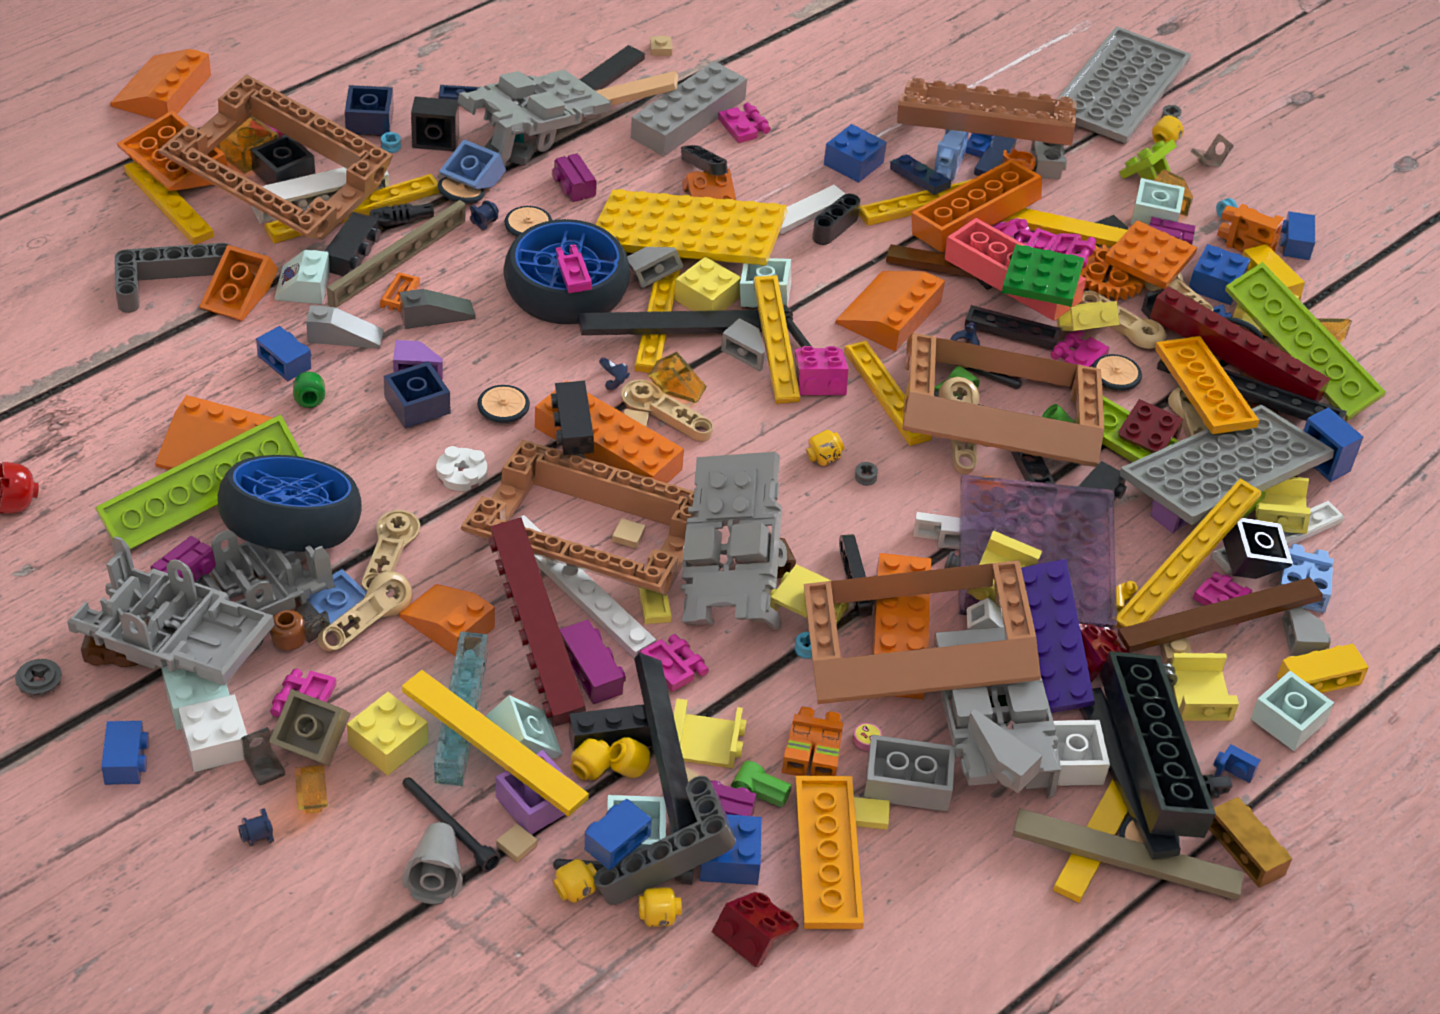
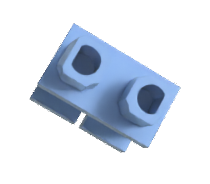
(951, 153)
(1307, 565)

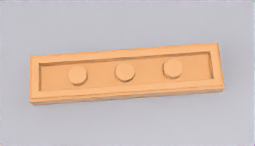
(640, 88)

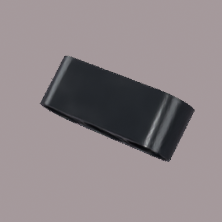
(836, 219)

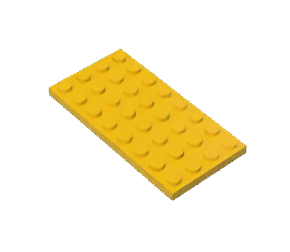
(694, 225)

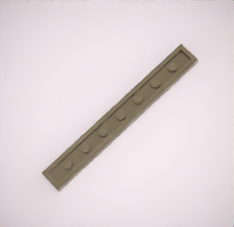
(396, 254)
(1127, 854)

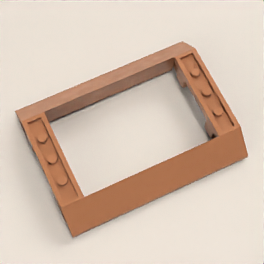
(249, 98)
(988, 111)
(997, 427)
(599, 484)
(922, 669)

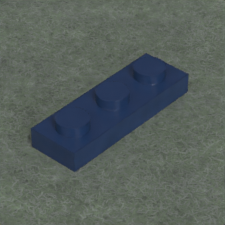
(920, 174)

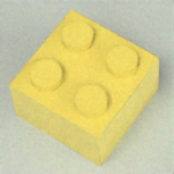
(707, 287)
(387, 733)

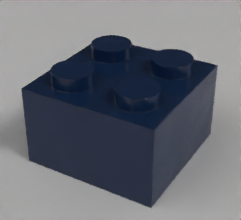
(369, 109)
(417, 394)

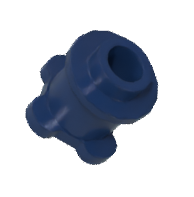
(483, 214)
(256, 829)

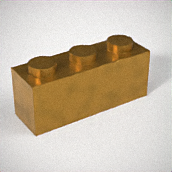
(1249, 842)

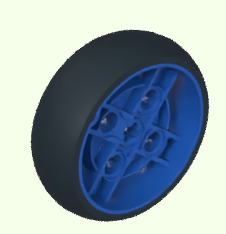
(536, 279)
(289, 502)

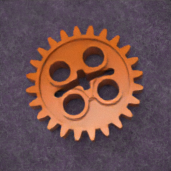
(1119, 283)

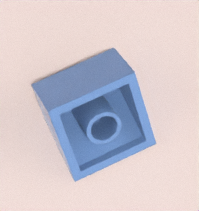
(474, 166)

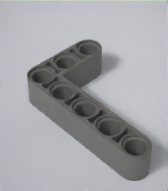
(161, 263)
(674, 853)

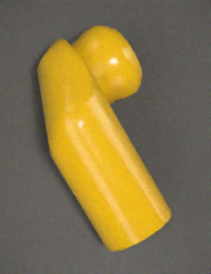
(1124, 592)

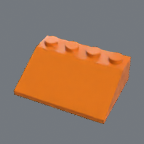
(164, 83)
(144, 149)
(893, 306)
(200, 427)

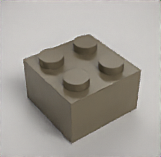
(310, 727)

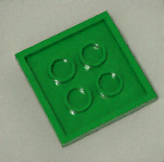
(1043, 275)

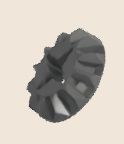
(38, 668)

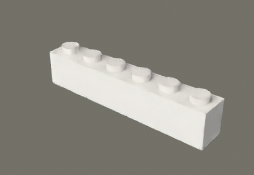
(306, 189)

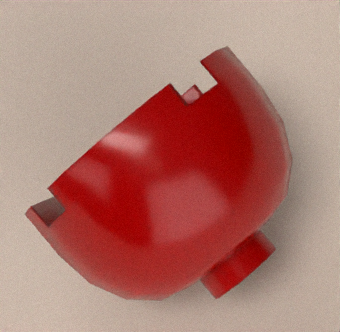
(16, 488)

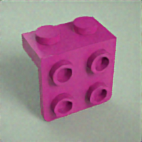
(822, 371)

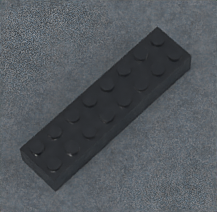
(1156, 745)

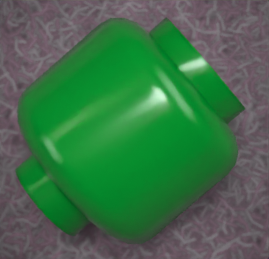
(309, 389)

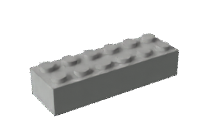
(688, 109)

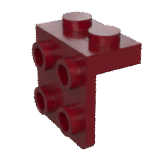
(1150, 427)
(1097, 644)
(753, 925)

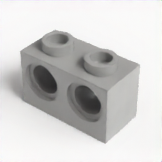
(1048, 159)

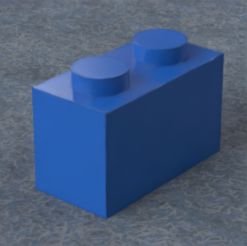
(1298, 235)
(284, 353)
(123, 752)
(617, 833)

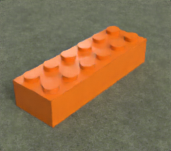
(986, 197)
(621, 441)
(903, 620)

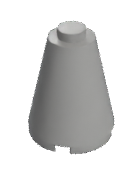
(434, 866)

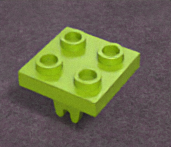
(1149, 161)

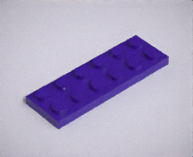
(1058, 636)

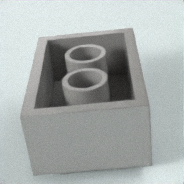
(910, 772)

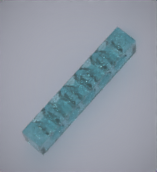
(466, 683)

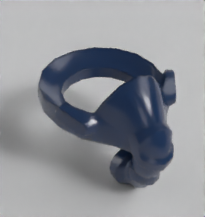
(968, 333)
(618, 371)

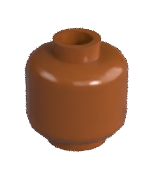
(288, 630)

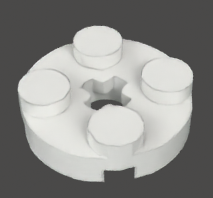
(455, 458)

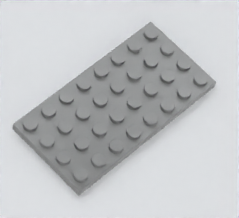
(1123, 83)
(1205, 466)

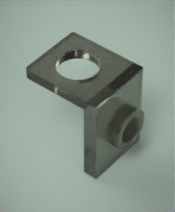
(1210, 156)
(313, 620)
(262, 758)

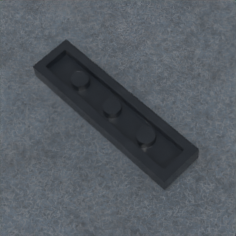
(1013, 327)

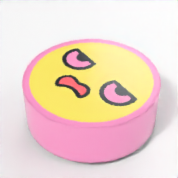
(863, 735)

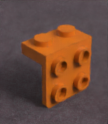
(706, 185)

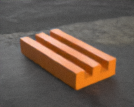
(385, 300)

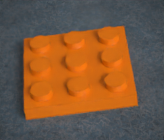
(1150, 254)

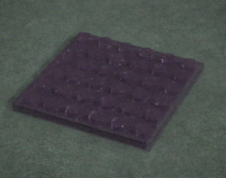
(1055, 519)

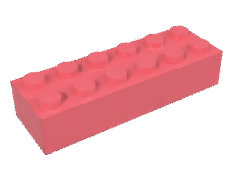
(987, 256)

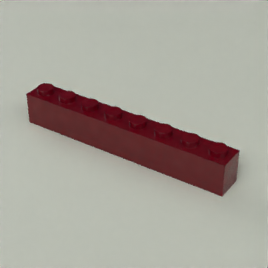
(1237, 345)
(537, 621)

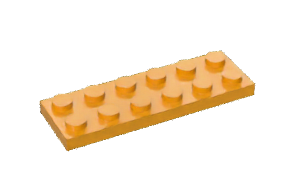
(1206, 385)
(828, 853)

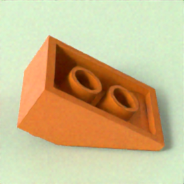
(239, 283)
(446, 612)

